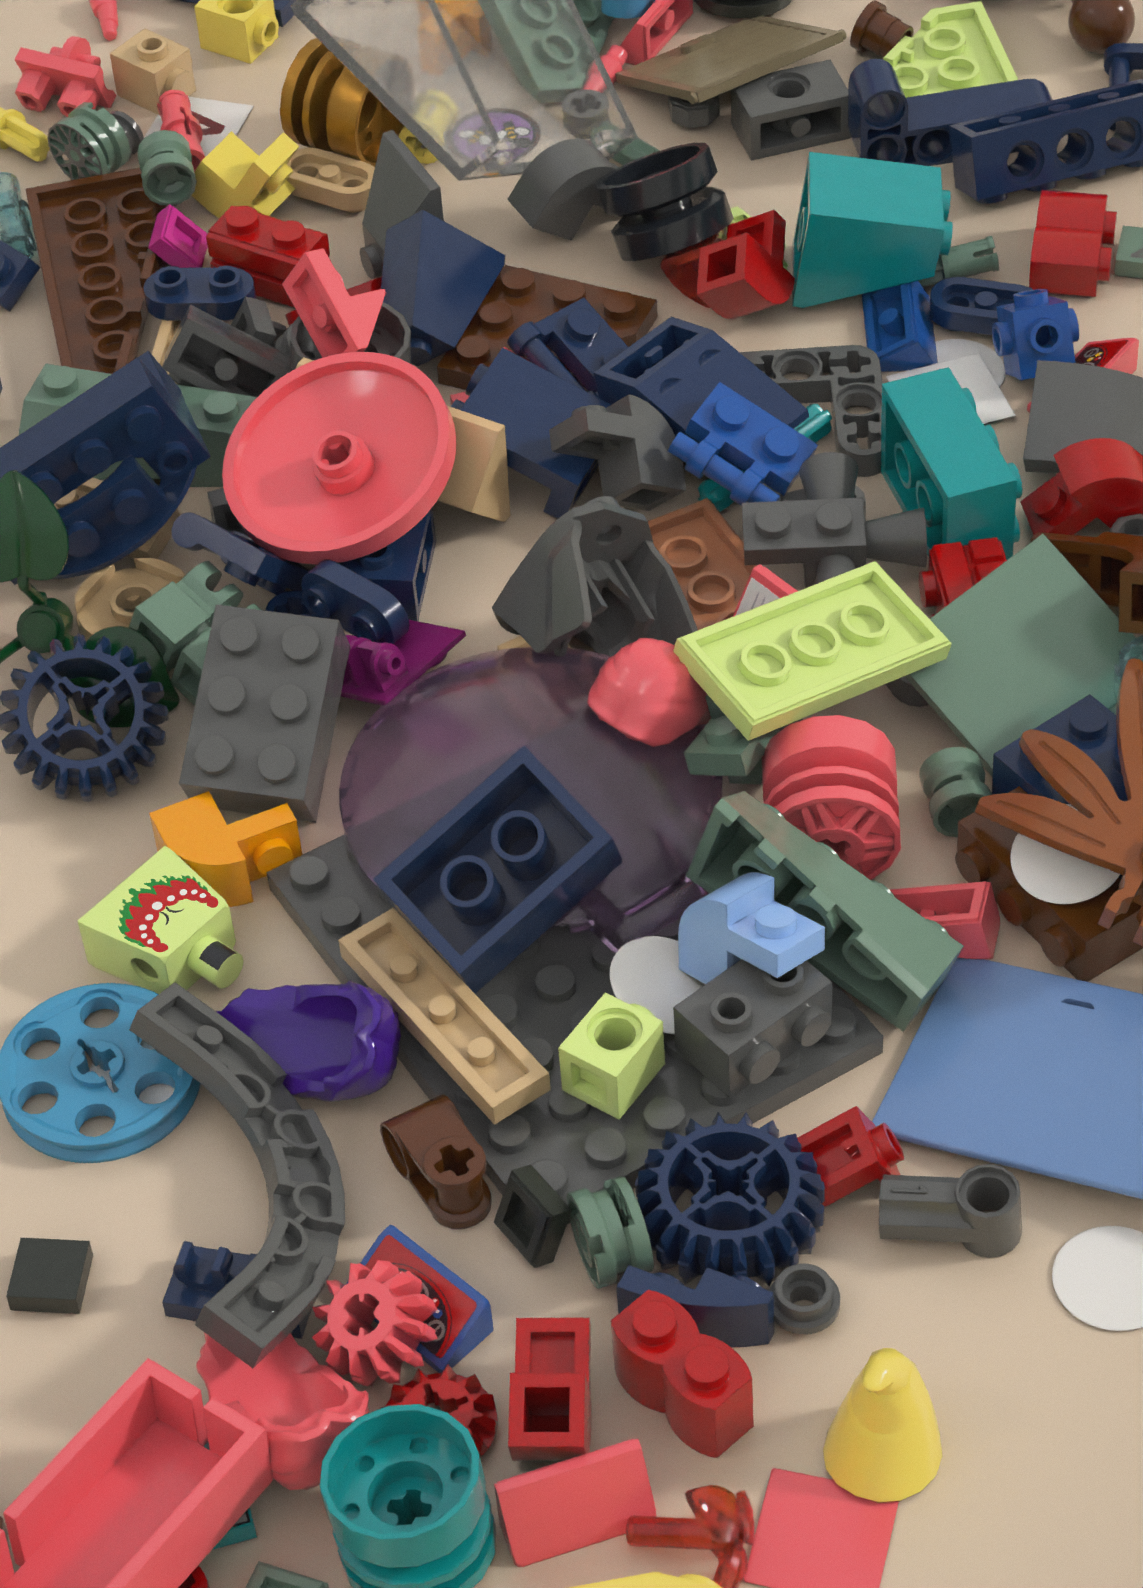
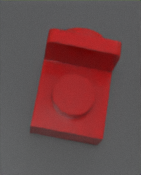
(851, 1153)

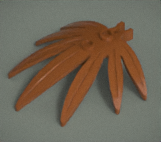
(1104, 827)

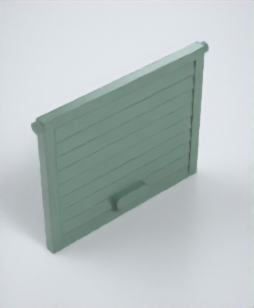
(1021, 650)

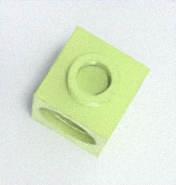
(612, 1055)

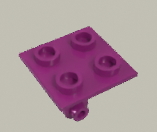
(383, 670)

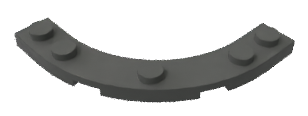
(296, 1161)

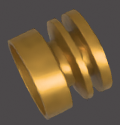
(331, 108)

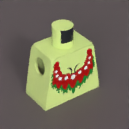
(162, 929)

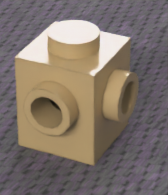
(149, 67)

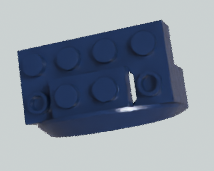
(119, 419)

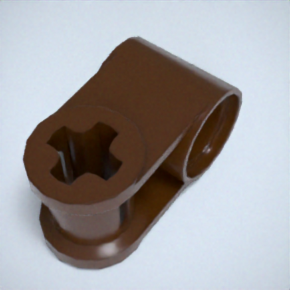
(440, 1161)

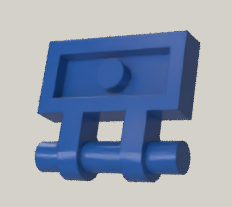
(749, 439)

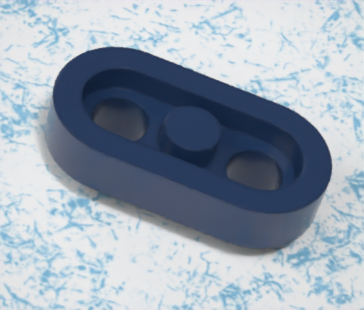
(210, 289)
(970, 303)
(355, 601)

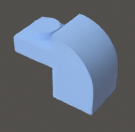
(746, 925)

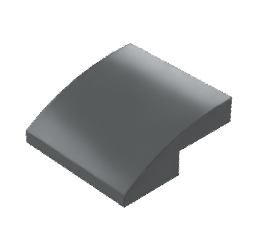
(1077, 405)

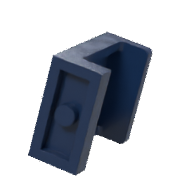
(529, 405)

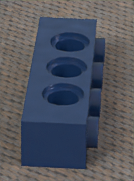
(983, 144)

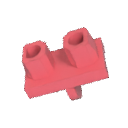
(65, 73)

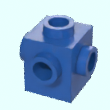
(1034, 330)

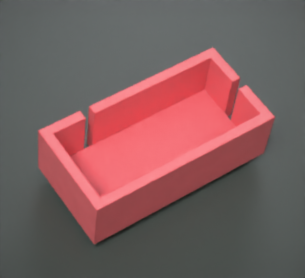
(137, 1491)

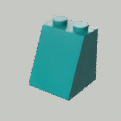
(866, 227)

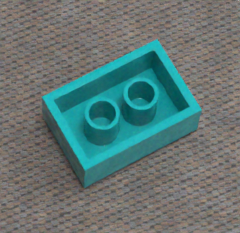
(947, 461)

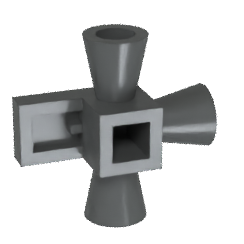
(830, 526)

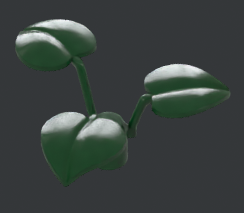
(37, 548)

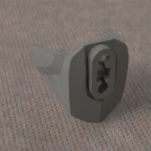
(594, 581)

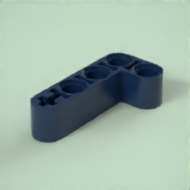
(917, 127)

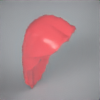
(648, 694)
(291, 1398)

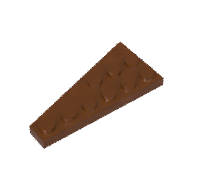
(95, 265)

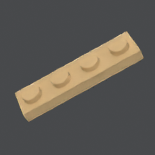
(445, 1016)

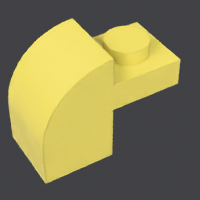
(240, 177)

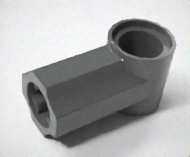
(952, 1208)

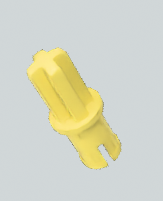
(21, 135)

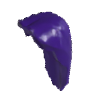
(324, 1036)

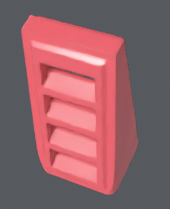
(963, 910)

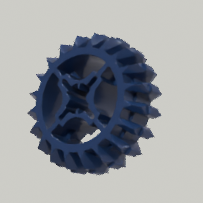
(63, 736)
(731, 1176)

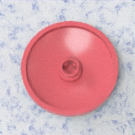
(339, 457)

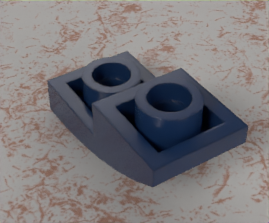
(721, 1304)

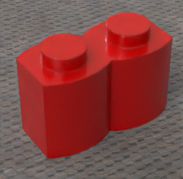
(1070, 241)
(682, 1373)

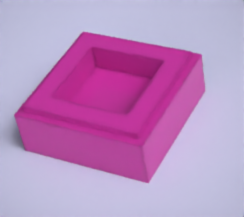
(178, 239)

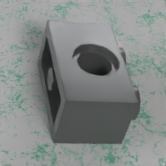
(791, 110)

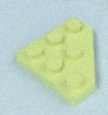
(951, 52)

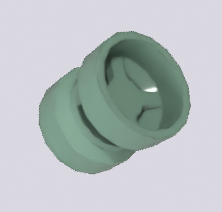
(166, 167)
(953, 784)

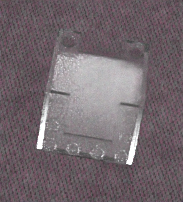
(478, 77)

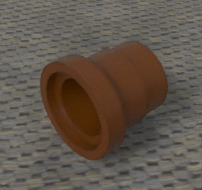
(878, 30)

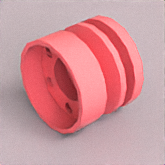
(837, 787)

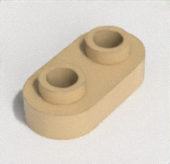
(331, 179)

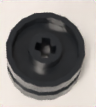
(664, 202)

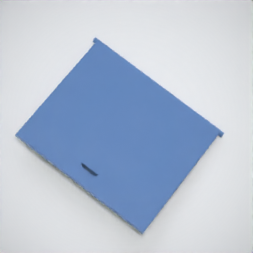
(1027, 1076)

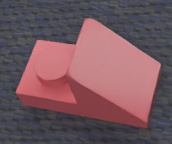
(329, 313)

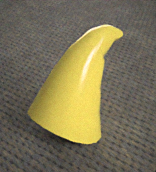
(884, 1432)

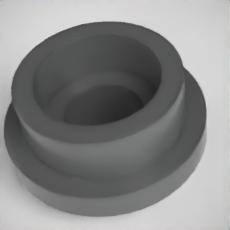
(809, 1284)

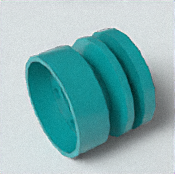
(408, 1501)

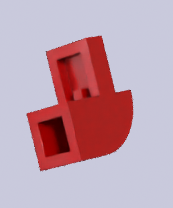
(746, 268)
(1094, 481)
(550, 1390)

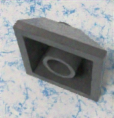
(396, 192)

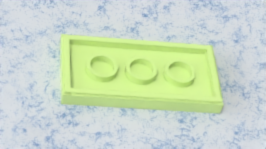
(811, 650)

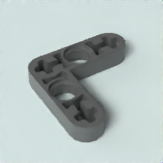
(838, 388)

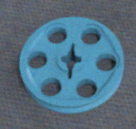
(83, 1092)

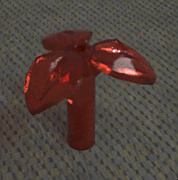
(720, 1526)

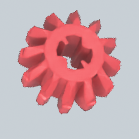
(395, 1303)

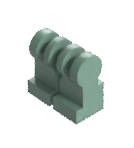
(181, 621)

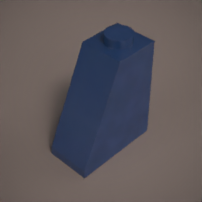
(436, 281)

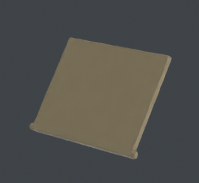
(728, 58)

